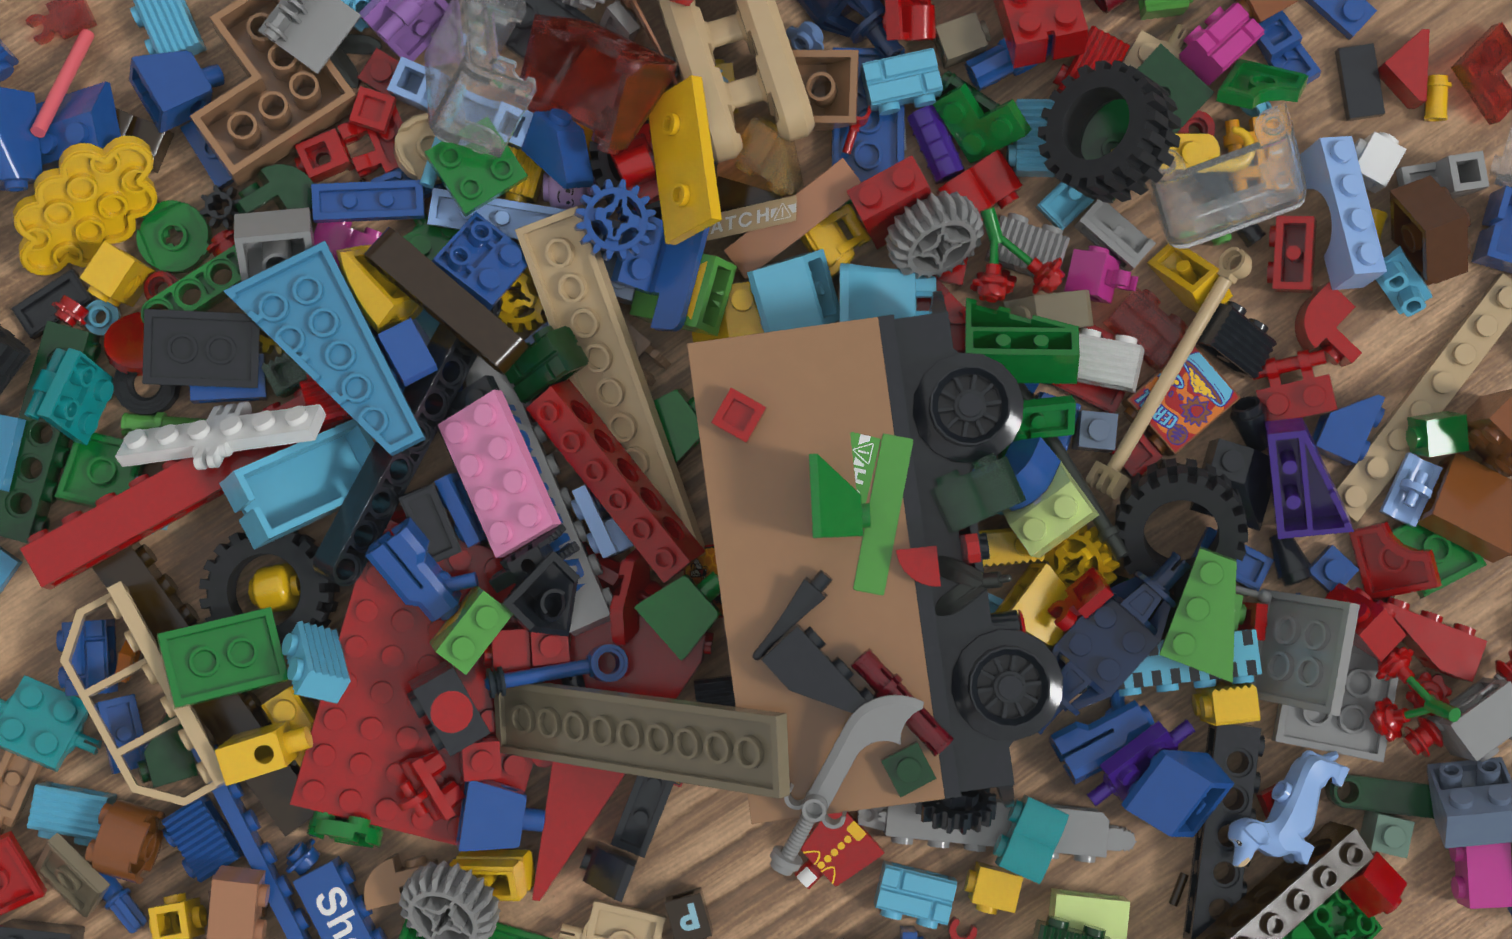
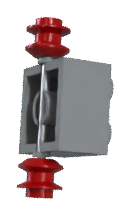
(1482, 724)

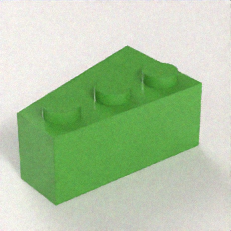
(1205, 617)

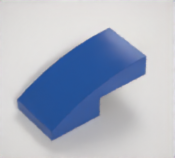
(1283, 47)

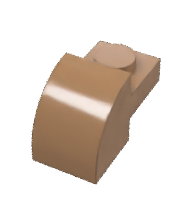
(388, 878)

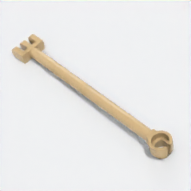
(1233, 265)

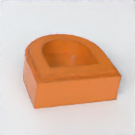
(126, 658)

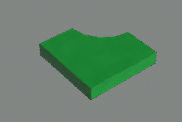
(1257, 83)

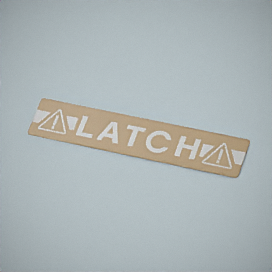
(754, 217)

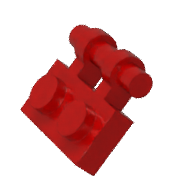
(1298, 398)

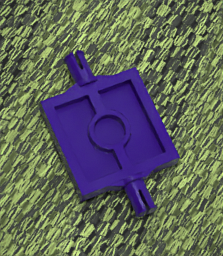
(1134, 759)

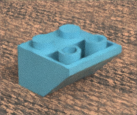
(795, 292)

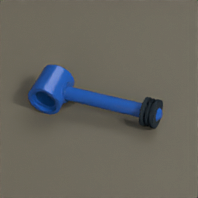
(498, 681)

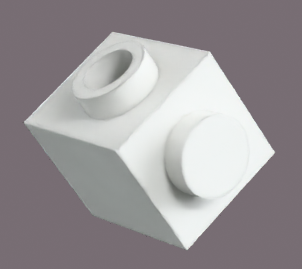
(1378, 159)

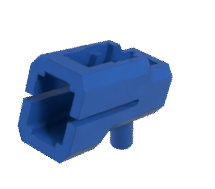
(415, 574)
(1089, 745)

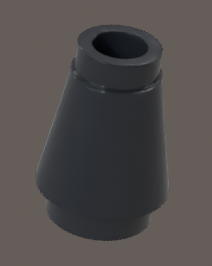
(1249, 419)
(1289, 561)

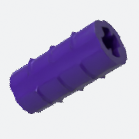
(935, 144)

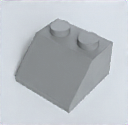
(270, 238)

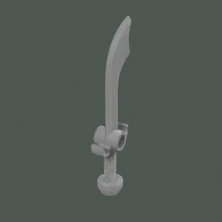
(872, 722)

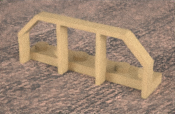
(141, 638)

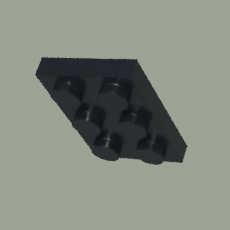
(200, 349)

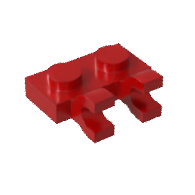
(383, 144)

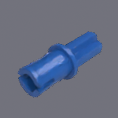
(123, 905)

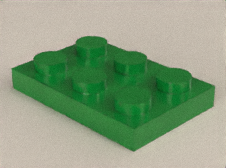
(222, 657)

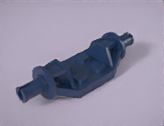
(831, 14)
(1115, 637)

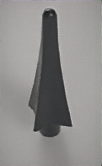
(805, 599)

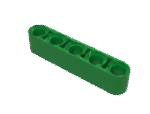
(202, 280)

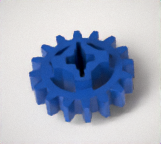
(632, 223)

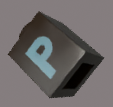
(689, 915)

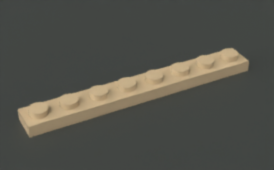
(1428, 395)

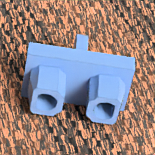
(1411, 489)

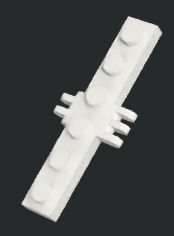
(224, 432)

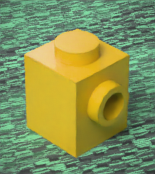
(993, 888)

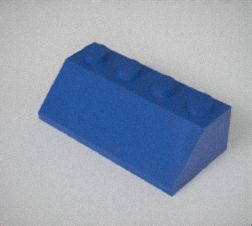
(81, 118)

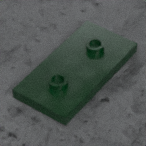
(1112, 120)

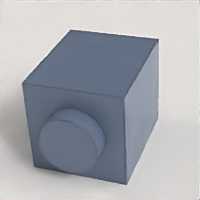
(1095, 431)

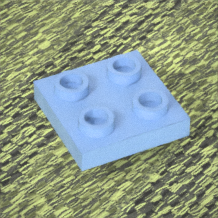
(605, 534)

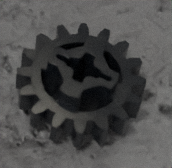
(960, 813)

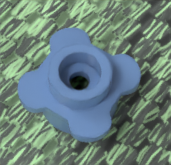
(806, 36)

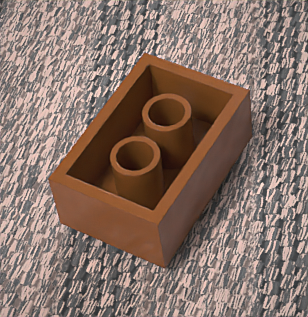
(1491, 430)

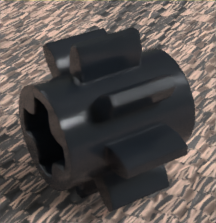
(214, 203)

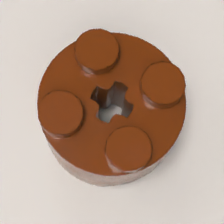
(126, 841)

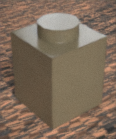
(961, 39)

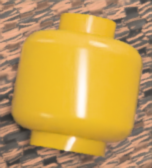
(275, 587)

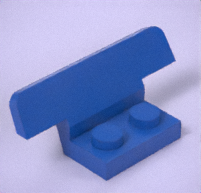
(664, 272)

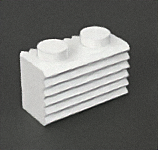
(1108, 361)

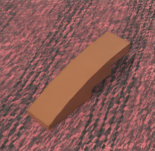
(813, 205)

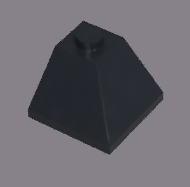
(1248, 473)

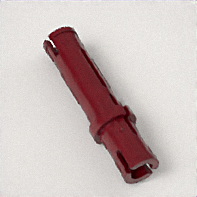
(887, 683)

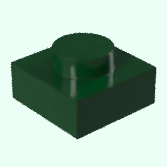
(908, 769)

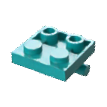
(71, 394)

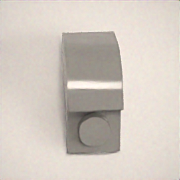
(1459, 173)

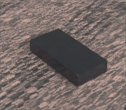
(1360, 82)
(37, 308)
(430, 516)

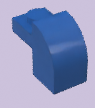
(1033, 467)

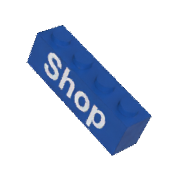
(335, 903)

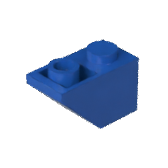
(1345, 431)

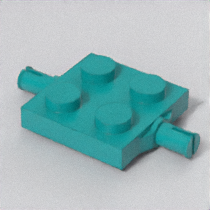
(44, 724)

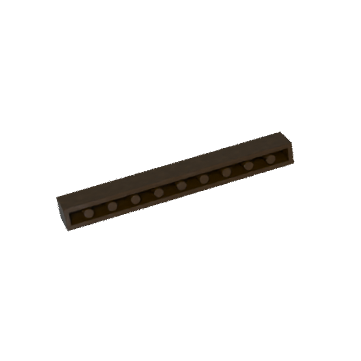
(224, 716)

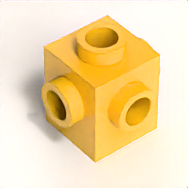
(177, 918)

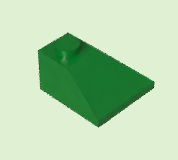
(835, 503)

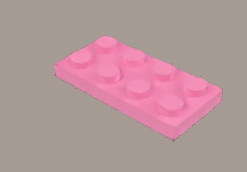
(499, 474)

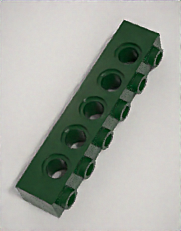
(52, 455)

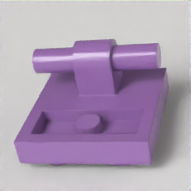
(404, 23)

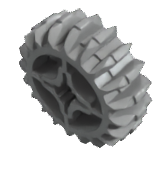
(934, 235)
(449, 903)

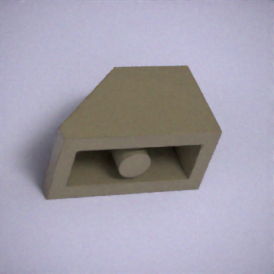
(1066, 307)

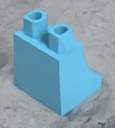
(881, 292)

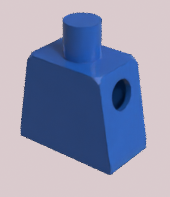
(173, 86)
(495, 816)

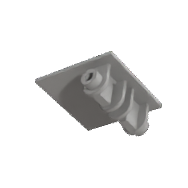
(310, 29)

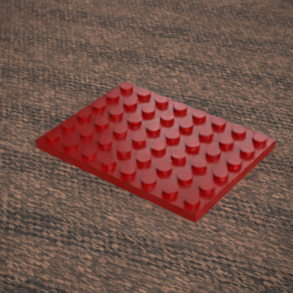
(374, 725)

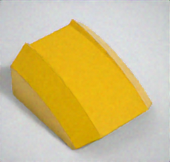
(377, 297)

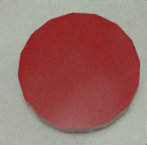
(125, 344)

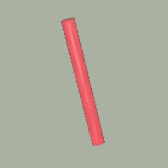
(62, 83)

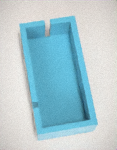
(297, 483)

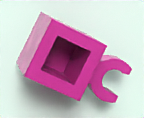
(1098, 273)

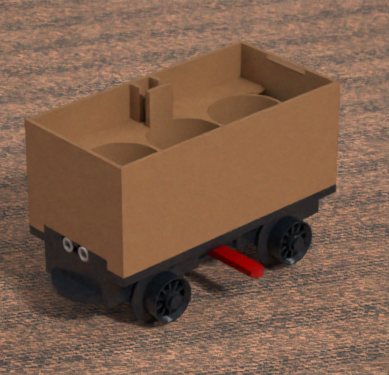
(969, 668)

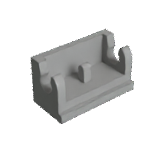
(1112, 231)

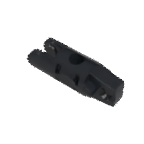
(520, 564)

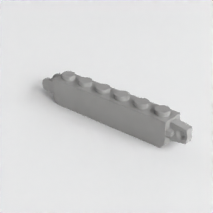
(1084, 836)

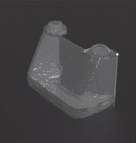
(1232, 188)

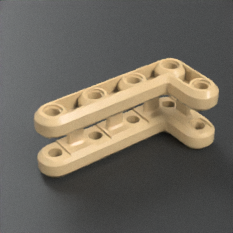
(776, 77)

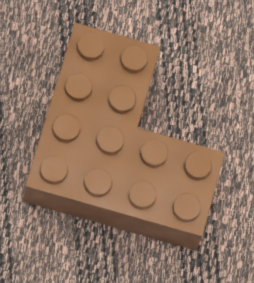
(277, 103)

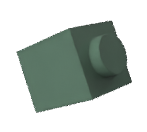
(1387, 833)

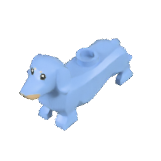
(1291, 813)

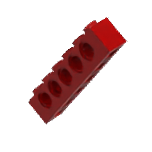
(615, 479)

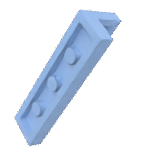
(502, 213)

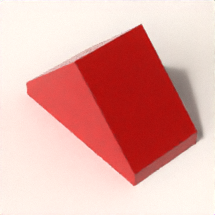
(1407, 70)

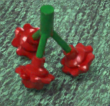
(997, 283)
(1426, 694)

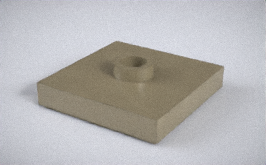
(71, 875)

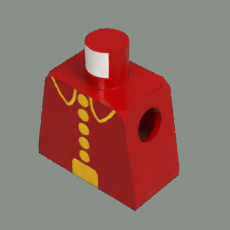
(837, 852)

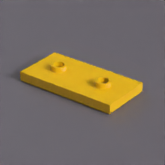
(684, 161)

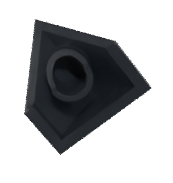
(545, 597)

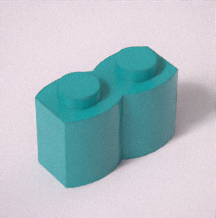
(1030, 839)

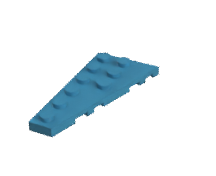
(322, 328)

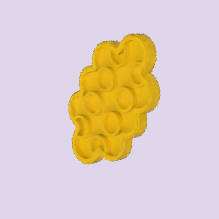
(84, 204)

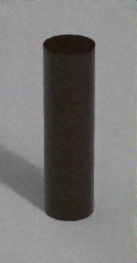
(1178, 889)

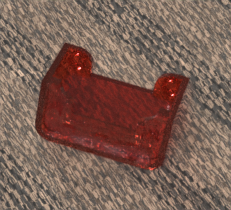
(595, 78)

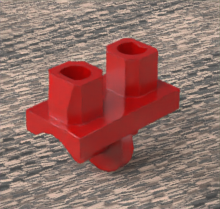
(424, 793)

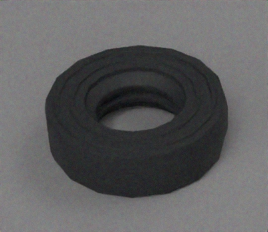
(128, 397)

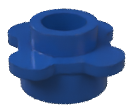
(302, 857)

